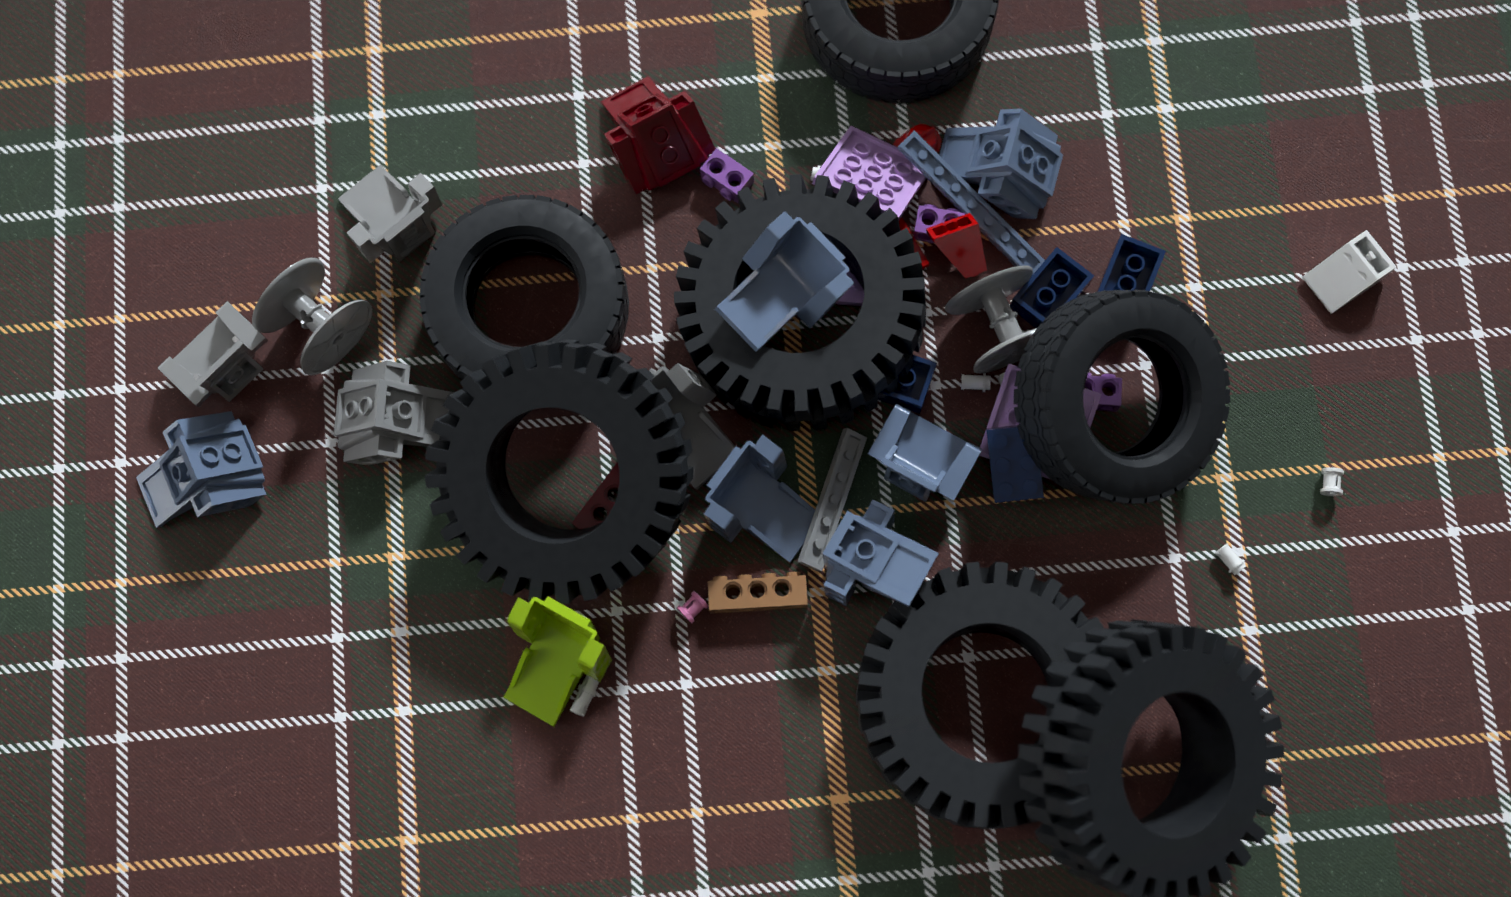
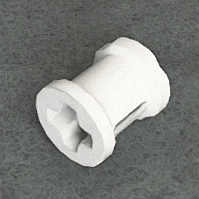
(1332, 481)

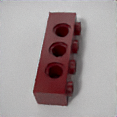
(599, 501)

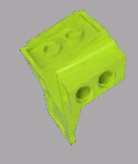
(559, 654)

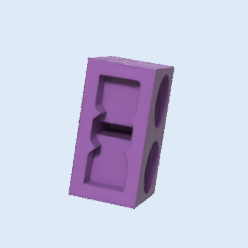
(730, 172)
(936, 216)
(1096, 383)

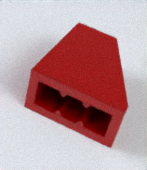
(961, 244)

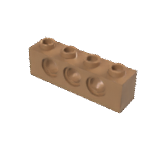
(746, 602)

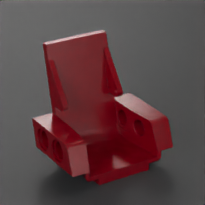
(655, 135)

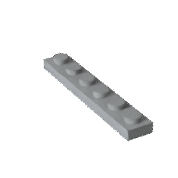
(832, 498)

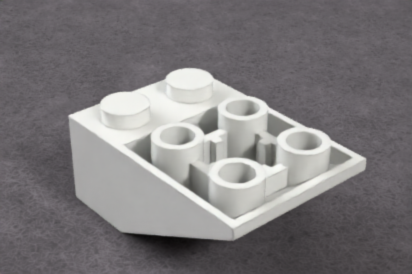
(1349, 272)

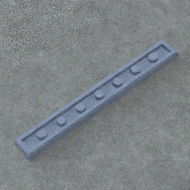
(969, 201)

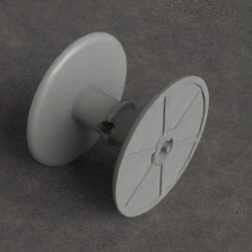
(991, 295)
(292, 297)

